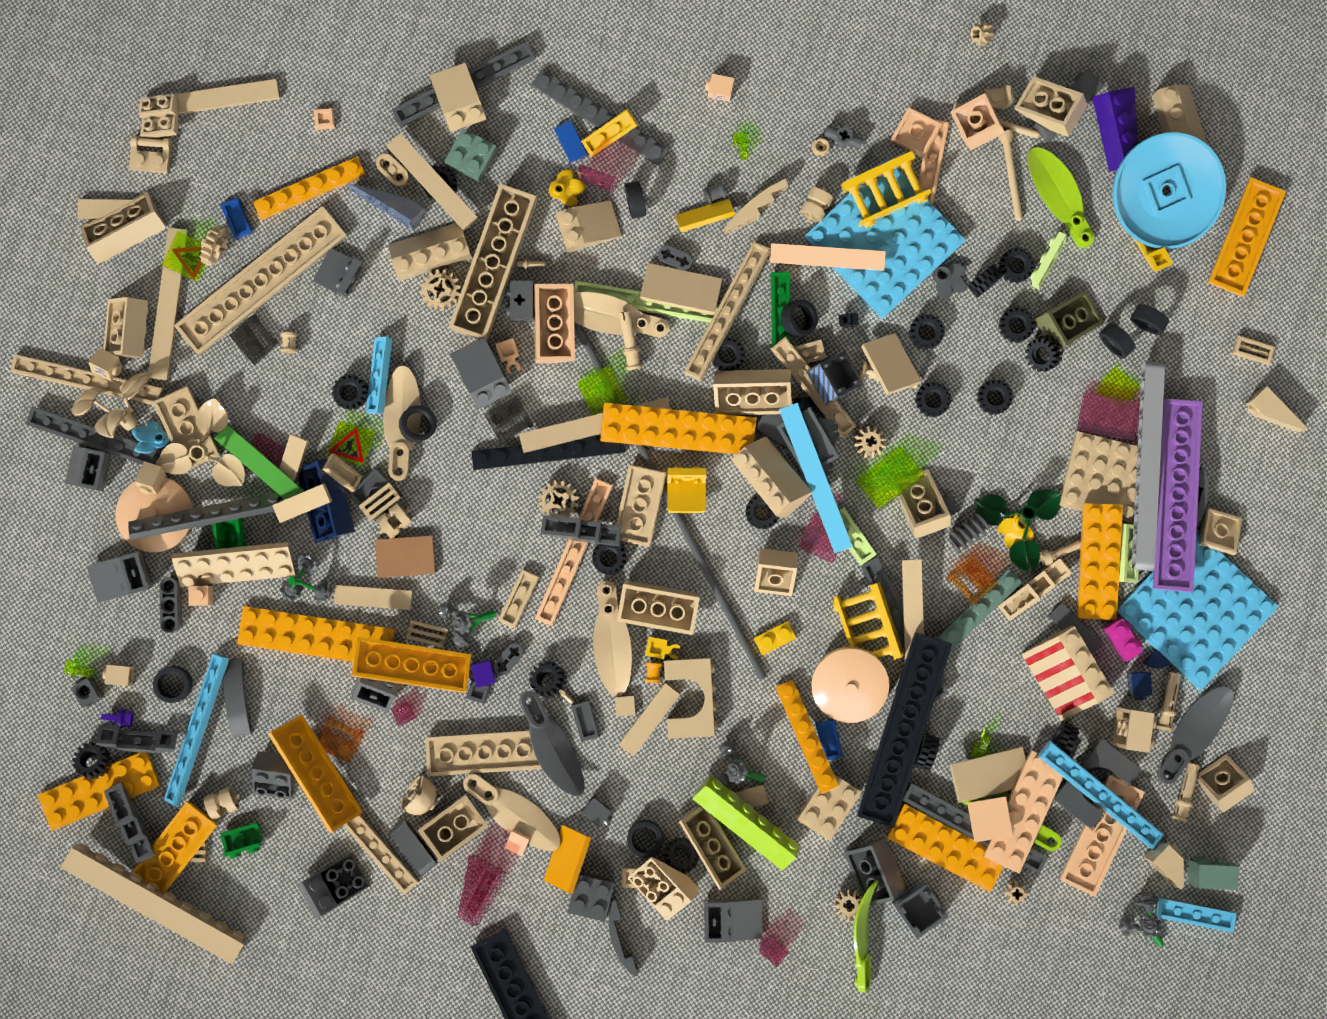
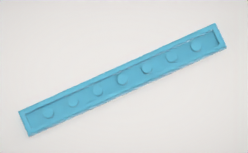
(816, 477)
(196, 729)
(1101, 795)

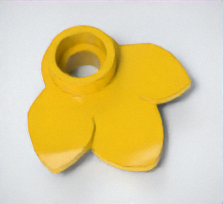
(569, 188)
(1013, 531)

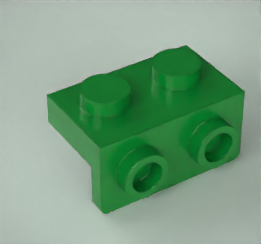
(229, 534)
(242, 839)

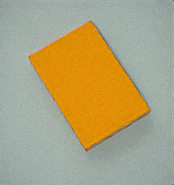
(567, 859)

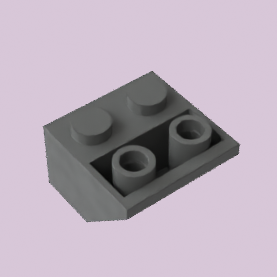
(88, 468)
(272, 776)

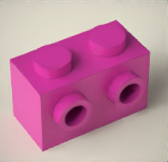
(1122, 639)

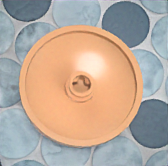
(138, 505)
(850, 684)

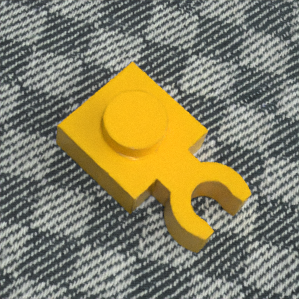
(658, 648)

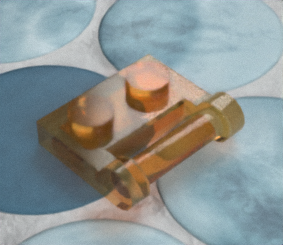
(977, 576)
(337, 745)

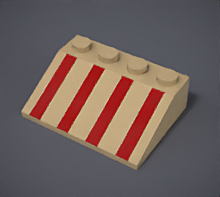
(1067, 673)

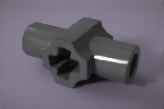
(836, 135)

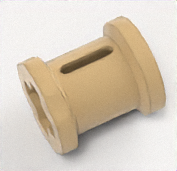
(285, 348)

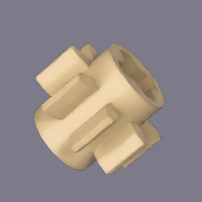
(982, 33)
(1019, 897)

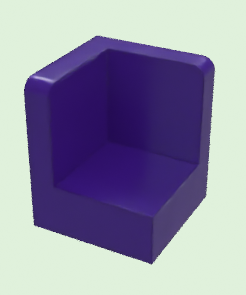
(483, 674)

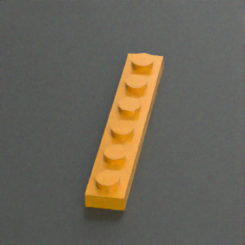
(309, 188)
(807, 737)

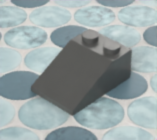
(481, 373)

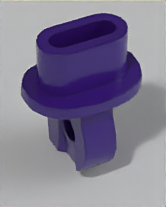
(123, 718)

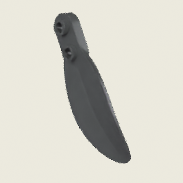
(1196, 731)
(552, 747)

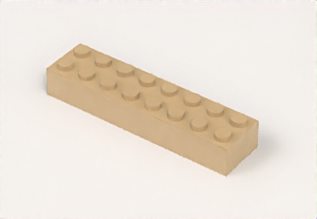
(493, 262)

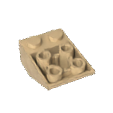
(664, 887)

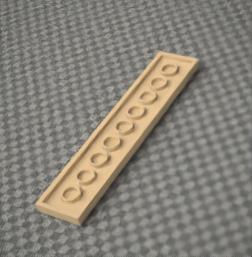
(260, 281)

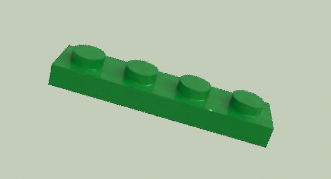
(779, 298)

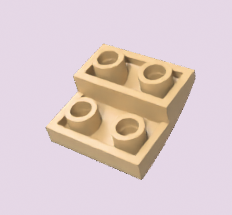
(158, 116)

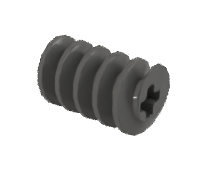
(968, 532)

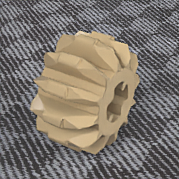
(866, 436)
(844, 909)

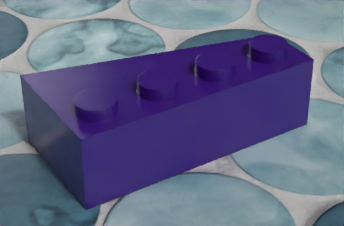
(1117, 124)

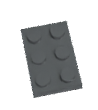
(822, 443)

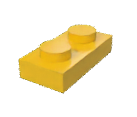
(774, 638)

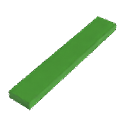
(258, 463)

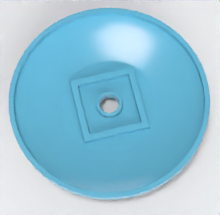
(1194, 197)

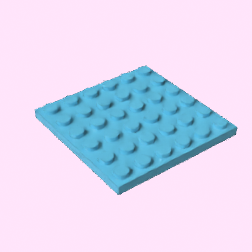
(913, 237)
(1204, 626)

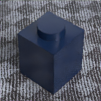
(1139, 685)

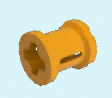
(653, 672)

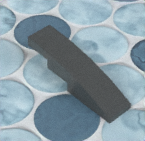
(581, 531)
(130, 823)

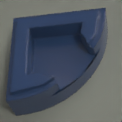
(1156, 660)

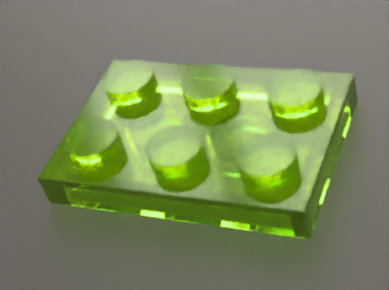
(890, 478)

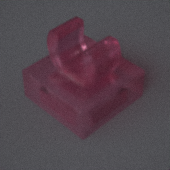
(403, 713)

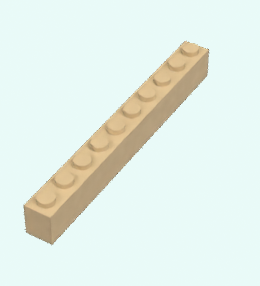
(154, 903)

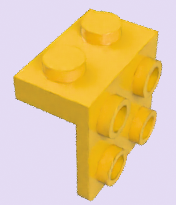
(686, 490)

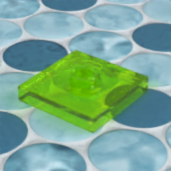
(600, 389)

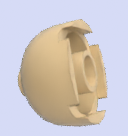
(420, 797)

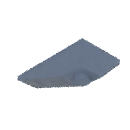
(400, 208)

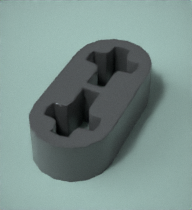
(676, 254)
(505, 655)

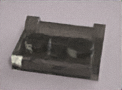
(250, 344)
(505, 414)

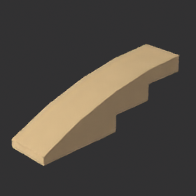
(750, 211)
(1034, 589)

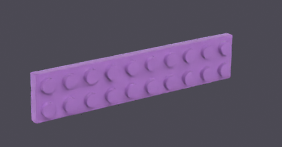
(1178, 495)

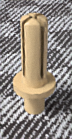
(531, 264)

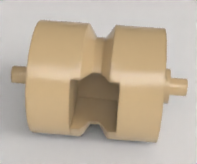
(817, 203)
(394, 520)
(218, 804)

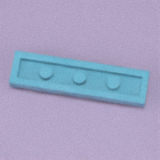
(379, 375)
(1196, 915)

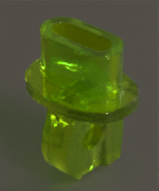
(741, 140)
(73, 668)
(981, 749)

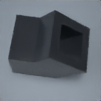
(848, 320)
(805, 402)

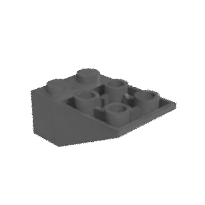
(120, 576)
(375, 693)
(333, 885)
(732, 920)

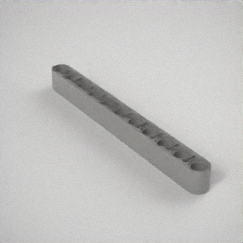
(1148, 465)

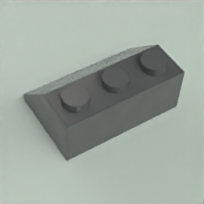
(876, 862)

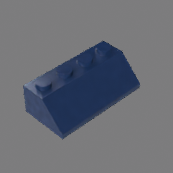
(333, 518)

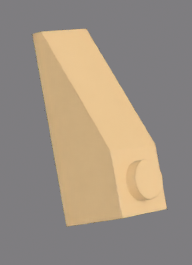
(1270, 408)

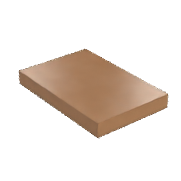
(405, 556)

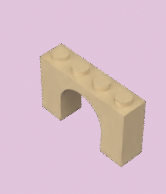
(703, 722)

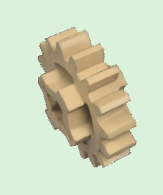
(214, 245)
(438, 298)
(566, 496)

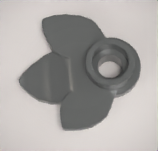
(951, 282)

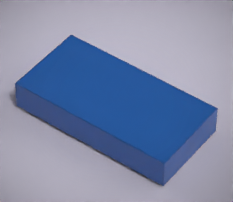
(570, 142)
(236, 218)
(829, 739)

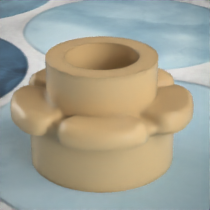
(820, 142)

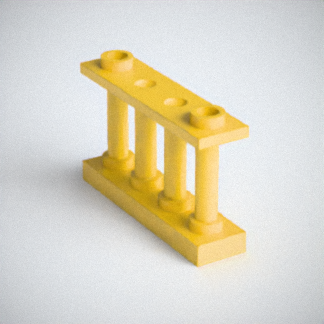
(870, 178)
(882, 611)

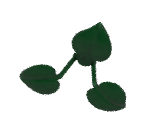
(1042, 503)

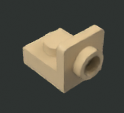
(1000, 97)

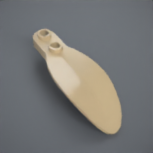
(601, 314)
(400, 395)
(611, 643)
(515, 812)

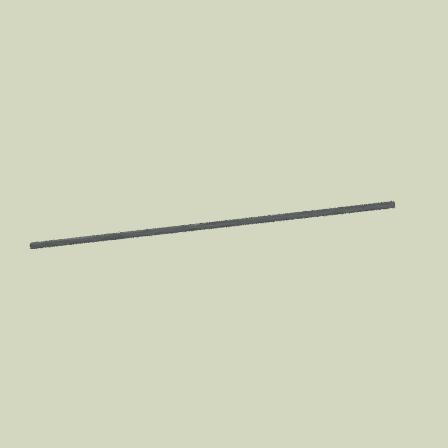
(686, 532)

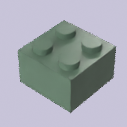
(471, 155)
(1213, 874)

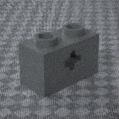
(521, 312)

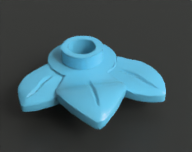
(147, 437)

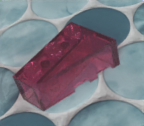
(479, 889)

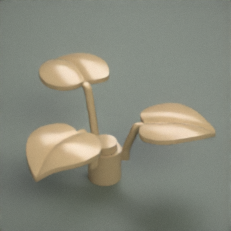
(108, 423)
(176, 459)

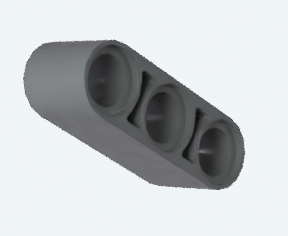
(166, 614)
(413, 847)

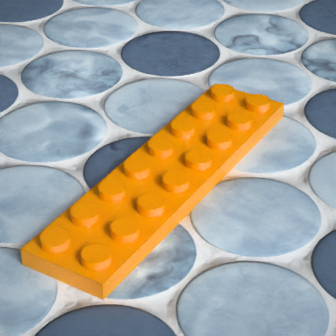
(676, 428)
(305, 633)

